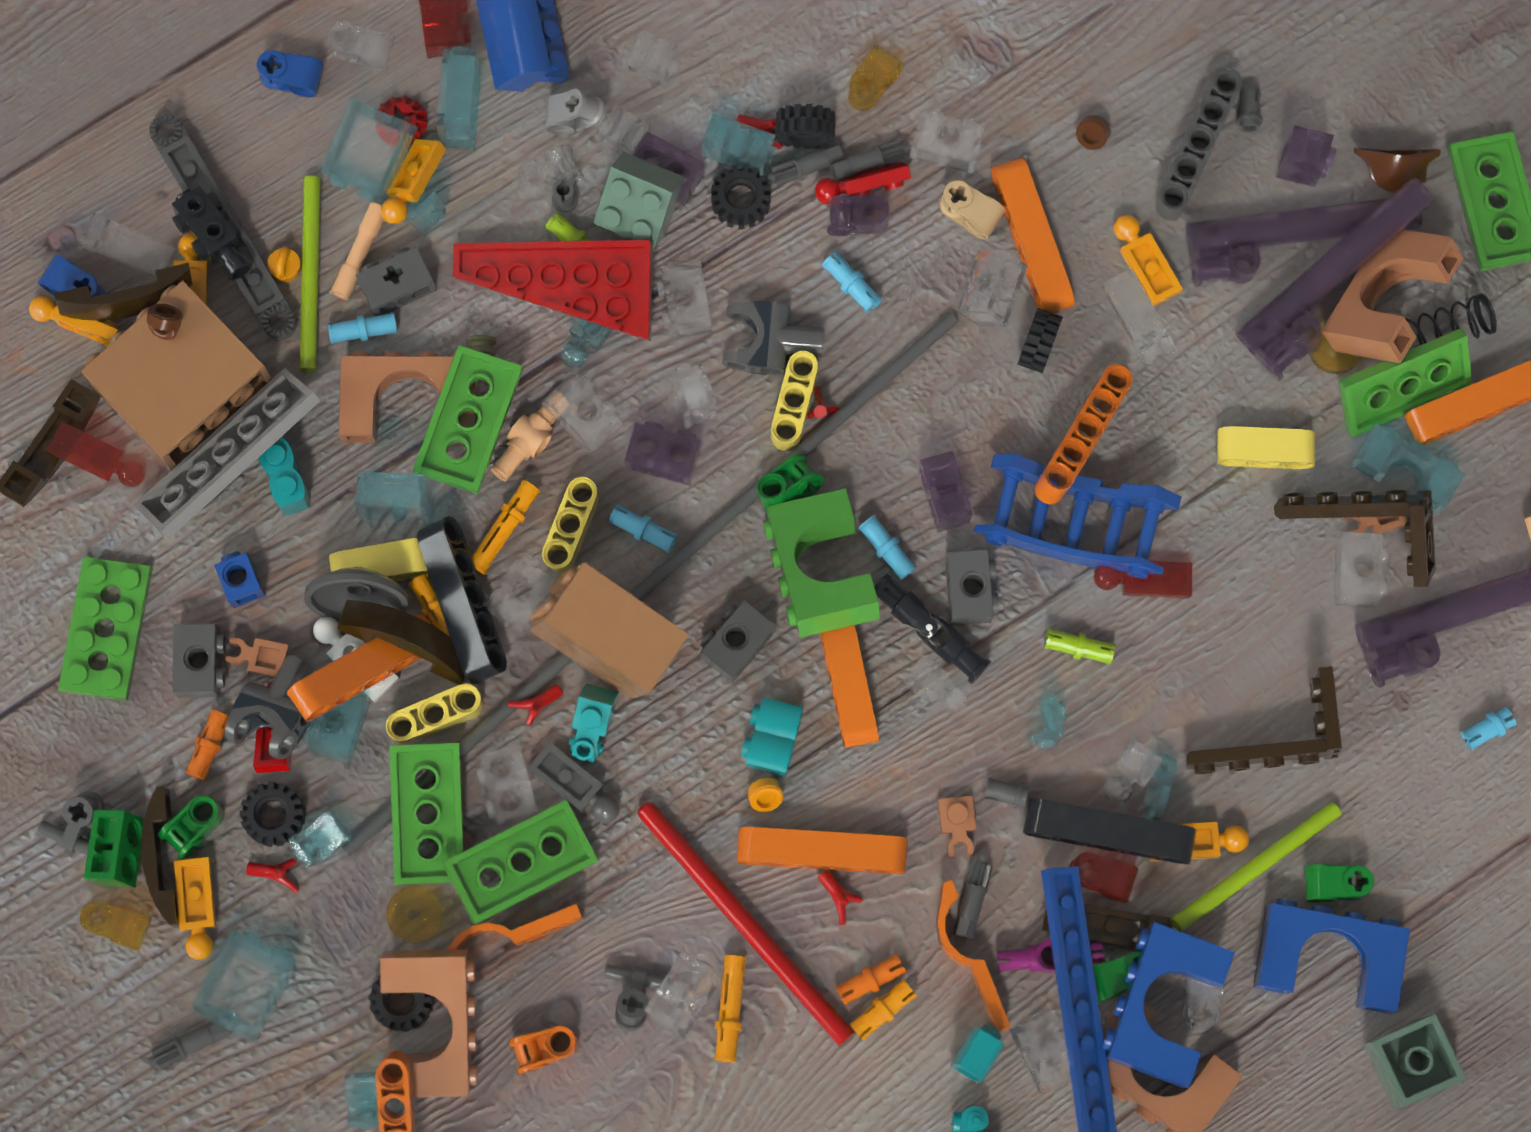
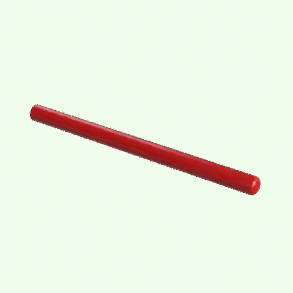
(745, 923)

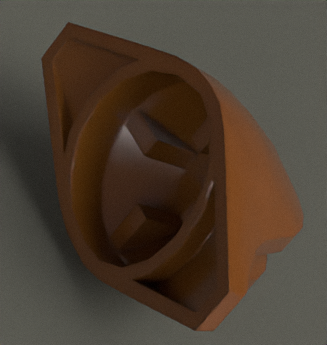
(1395, 167)

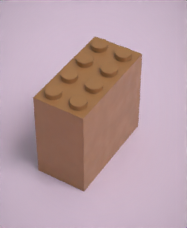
(180, 386)
(607, 630)

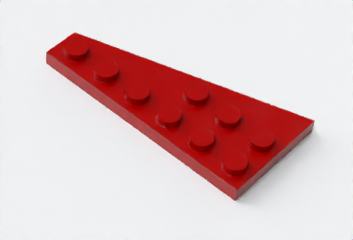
(583, 279)

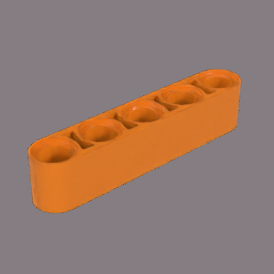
(1032, 235)
(1470, 404)
(1076, 444)
(349, 676)
(849, 687)
(822, 850)
(397, 1088)

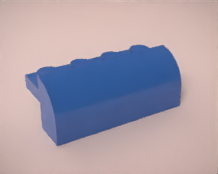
(522, 43)

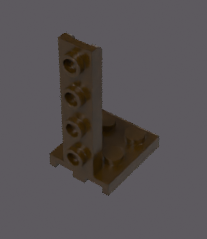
(1418, 530)
(1273, 755)

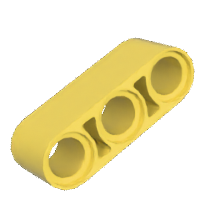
(794, 385)
(1266, 447)
(571, 509)
(395, 559)
(417, 714)

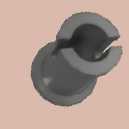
(1249, 110)
(570, 200)
(1006, 792)

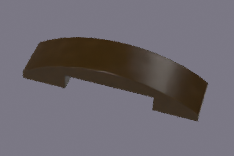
(123, 303)
(36, 466)
(405, 631)
(157, 815)
(1115, 926)

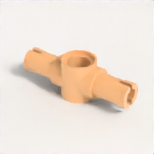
(526, 439)

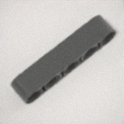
(1202, 129)

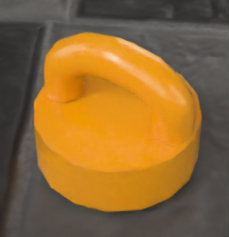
(284, 265)
(765, 794)

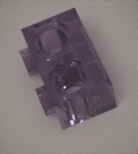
(1306, 156)
(673, 160)
(659, 461)
(945, 491)

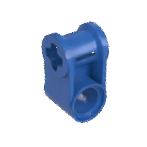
(295, 74)
(64, 276)

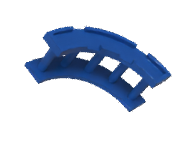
(1085, 490)

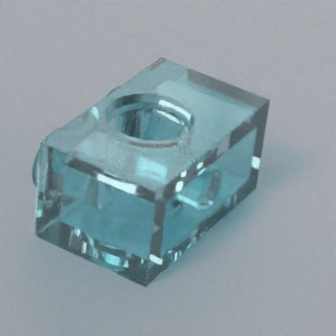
(738, 144)
(340, 743)

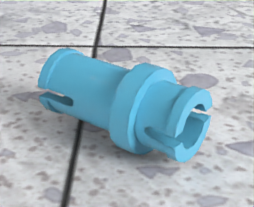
(1493, 725)

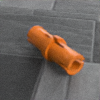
(207, 745)
(870, 979)

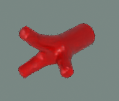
(762, 124)
(820, 407)
(537, 703)
(274, 872)
(838, 893)

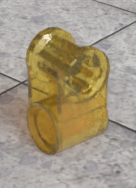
(875, 74)
(120, 925)

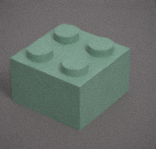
(638, 199)
(1415, 1061)

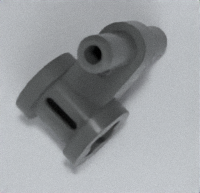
(71, 837)
(633, 996)

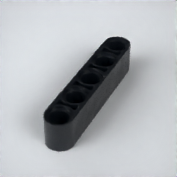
(462, 600)
(1109, 831)

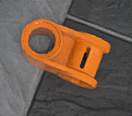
(541, 1048)

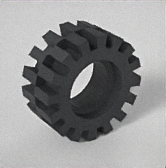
(805, 126)
(741, 177)
(1040, 340)
(257, 799)
(399, 1021)

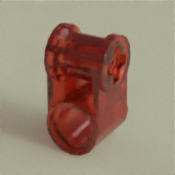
(1109, 876)

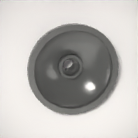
(331, 590)

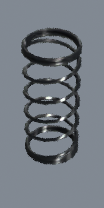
(1477, 299)

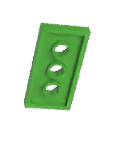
(1474, 190)
(1393, 401)
(480, 439)
(121, 645)
(408, 797)
(513, 885)

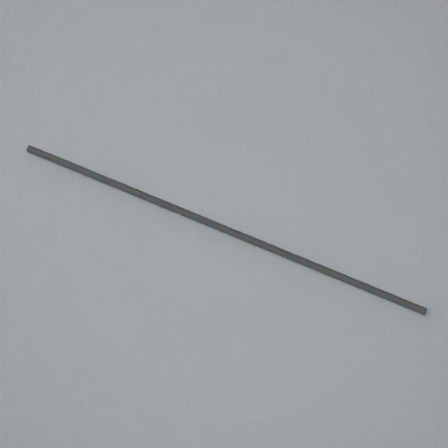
(674, 561)

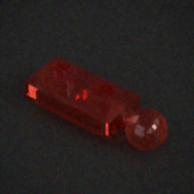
(94, 455)
(1173, 583)

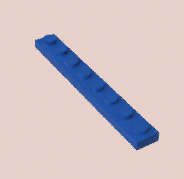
(1078, 1000)

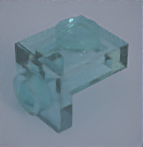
(426, 212)
(1052, 715)
(320, 839)
(362, 1100)

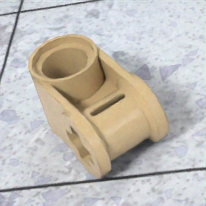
(974, 211)

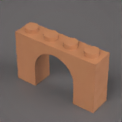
(1380, 335)
(367, 377)
(447, 978)
(1184, 1112)

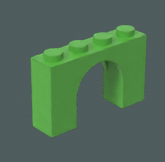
(813, 603)

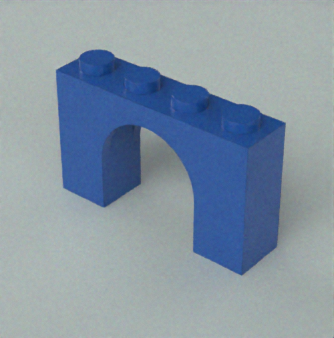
(1379, 945)
(1133, 1040)

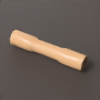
(367, 233)

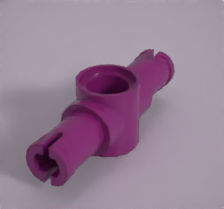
(1031, 959)

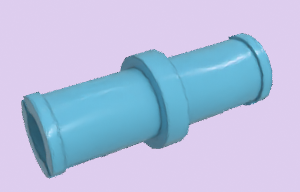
(852, 282)
(362, 328)
(643, 528)
(887, 547)

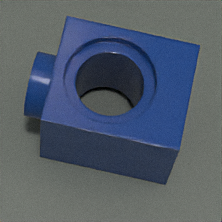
(248, 590)

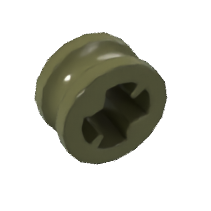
(482, 344)

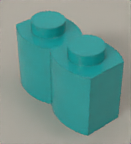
(284, 478)
(773, 736)
(978, 1053)

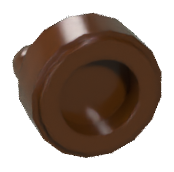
(1093, 132)
(163, 319)

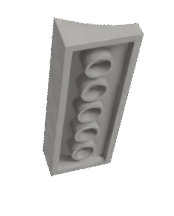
(226, 453)

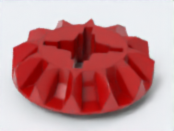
(410, 108)

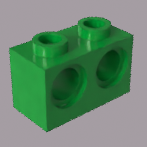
(114, 849)

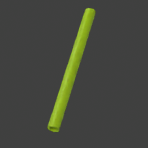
(310, 270)
(1255, 867)

